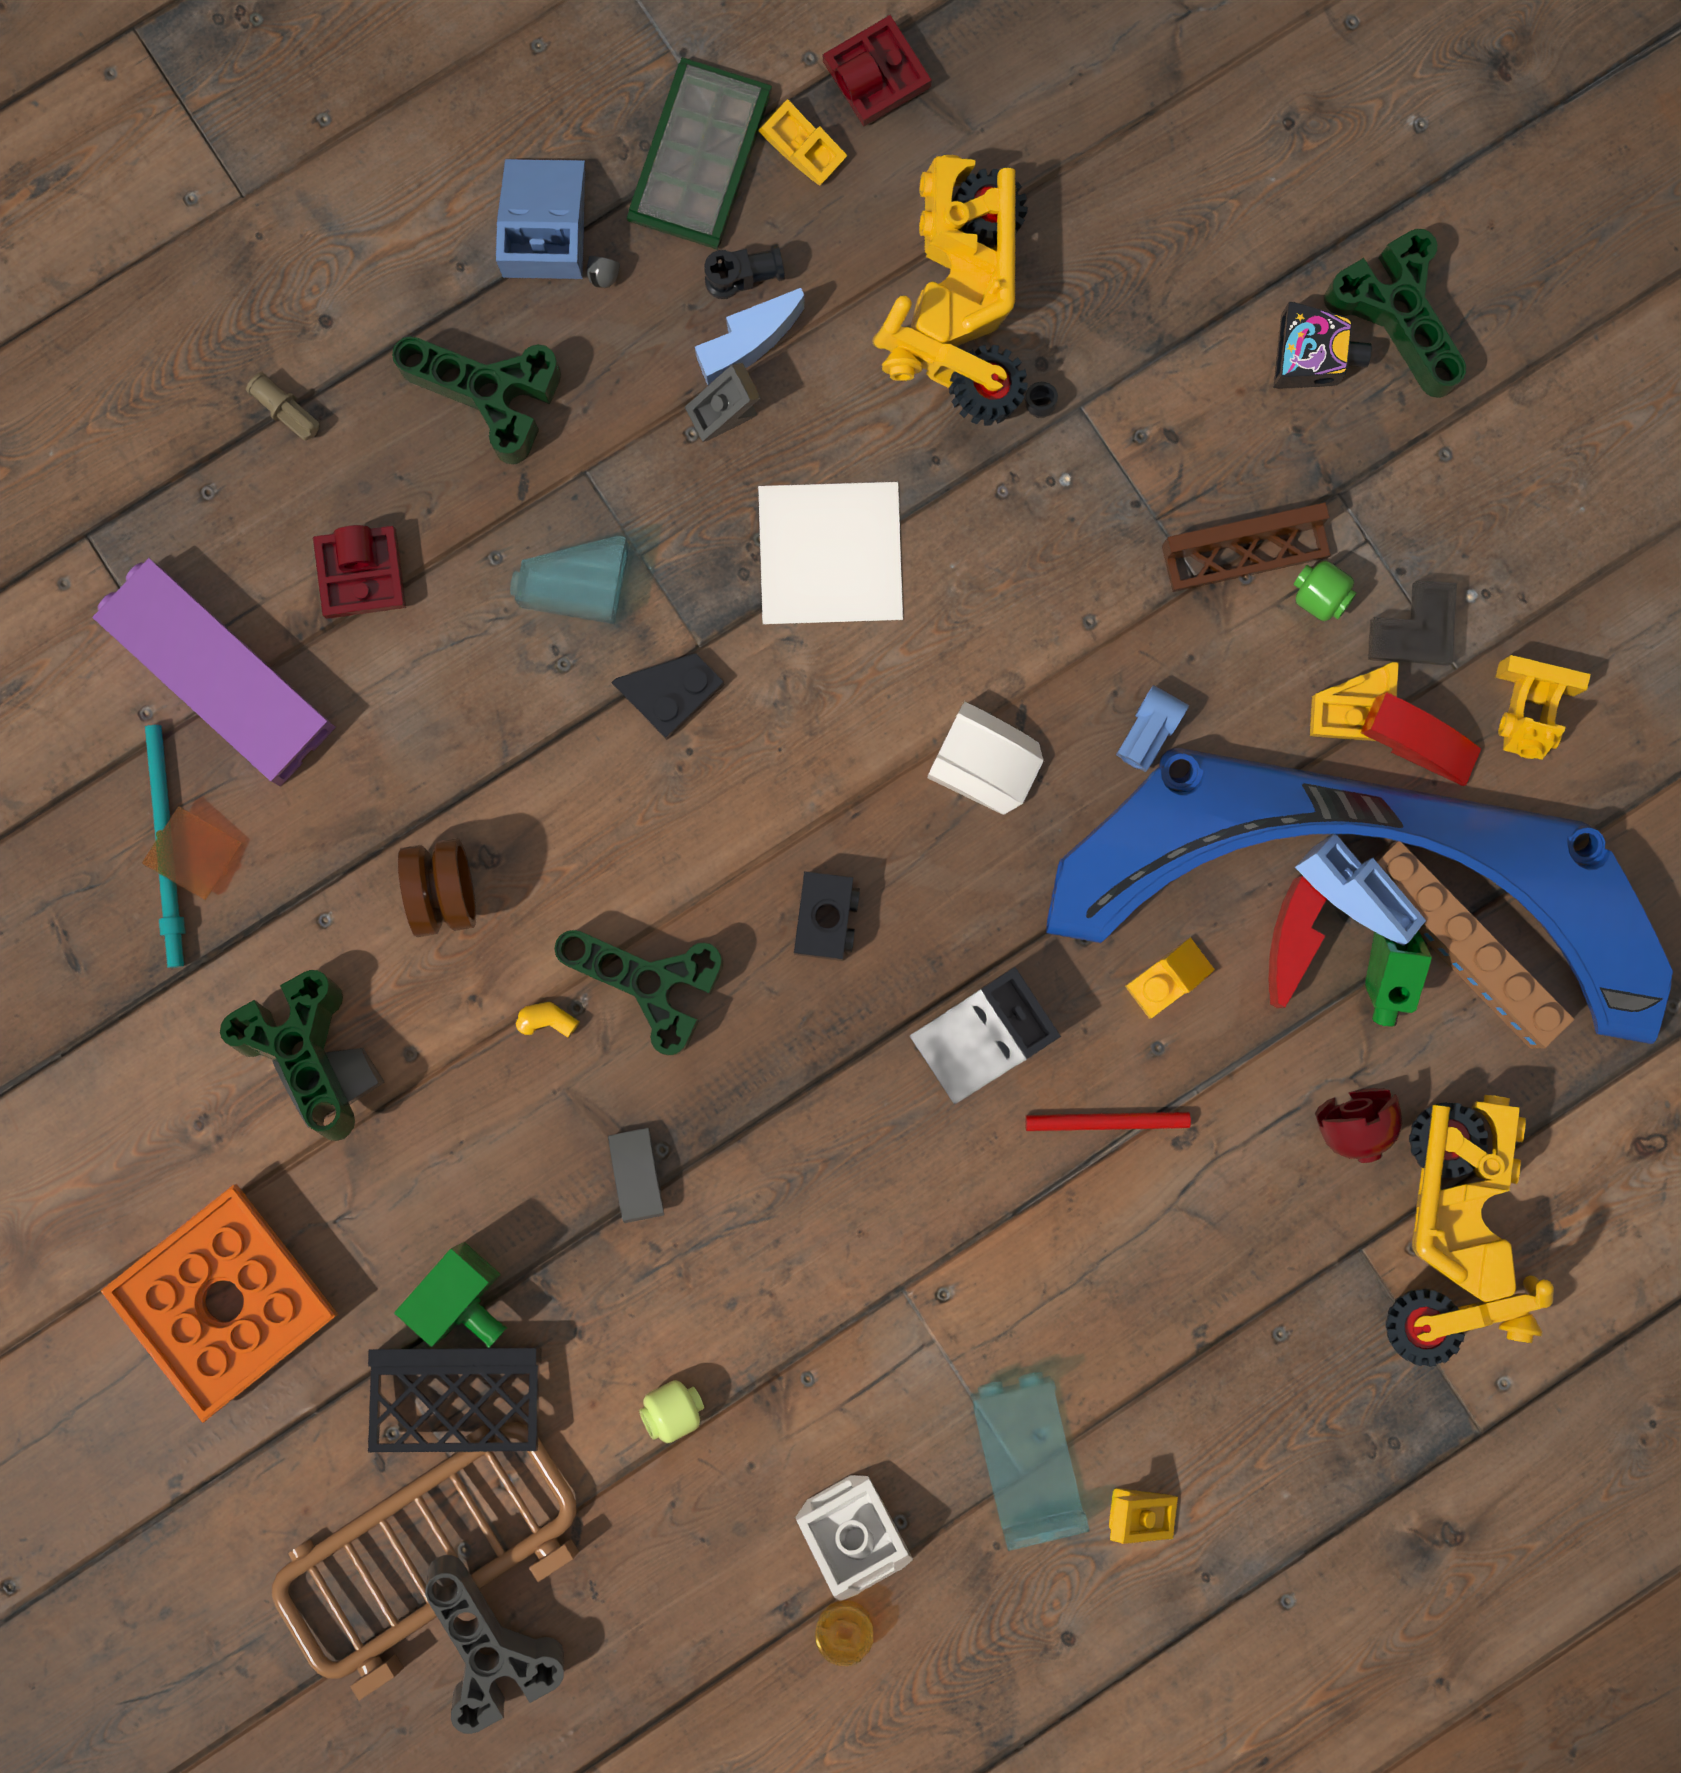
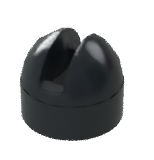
(1041, 394)

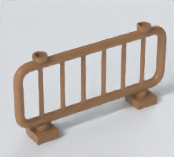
(367, 1657)

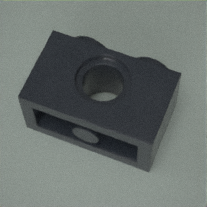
(822, 891)

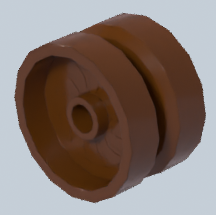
(437, 887)

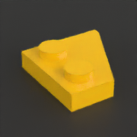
(1344, 708)

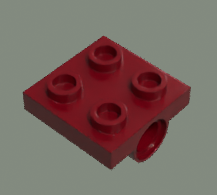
(877, 70)
(359, 571)

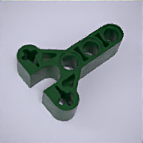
(1375, 304)
(513, 379)
(670, 970)
(254, 1033)

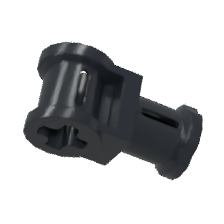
(742, 270)

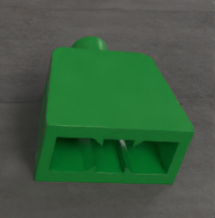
(1396, 977)

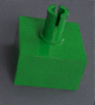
(453, 1297)

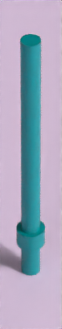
(171, 924)

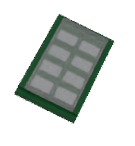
(699, 153)

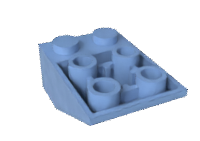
(541, 219)

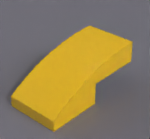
(801, 143)

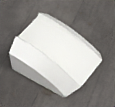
(987, 760)
(852, 1536)

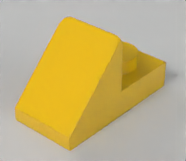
(1170, 978)
(1141, 1516)

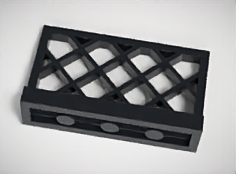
(453, 1361)

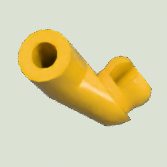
(543, 1015)

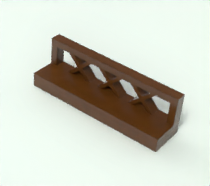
(1245, 532)

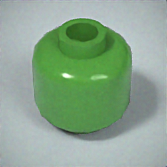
(1324, 591)

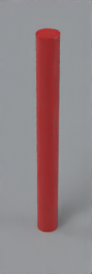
(1107, 1121)

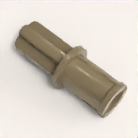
(282, 406)

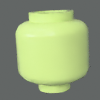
(671, 1411)

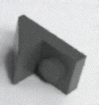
(724, 403)

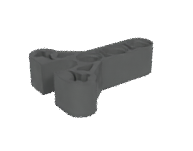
(531, 1662)

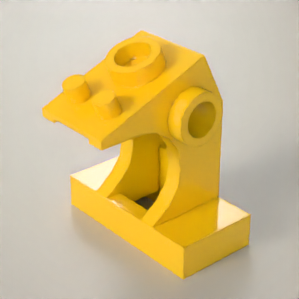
(1540, 685)

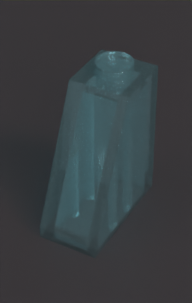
(574, 581)

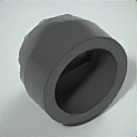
(602, 271)

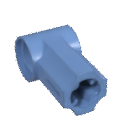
(1156, 720)

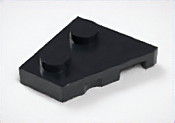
(670, 691)

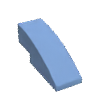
(750, 334)
(1360, 890)

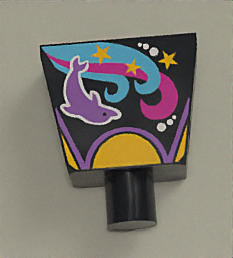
(1315, 348)

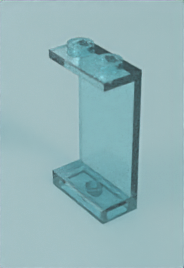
(1028, 1461)

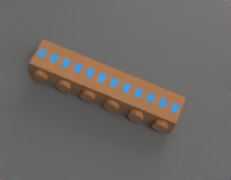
(1475, 952)

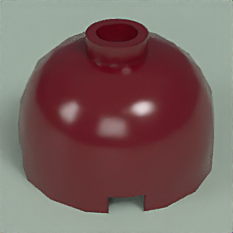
(1361, 1126)

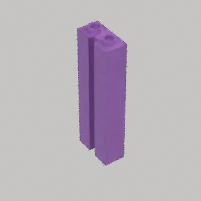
(213, 671)

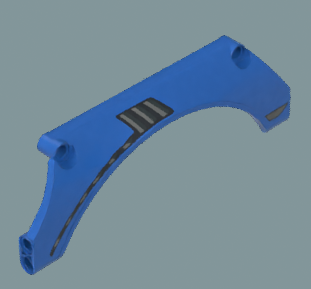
(1245, 803)

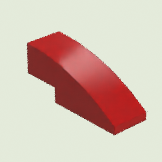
(1421, 738)
(1294, 940)

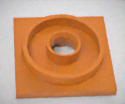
(167, 1310)

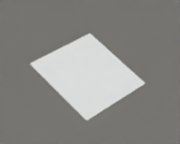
(830, 553)

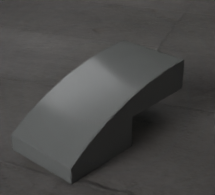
(636, 1175)

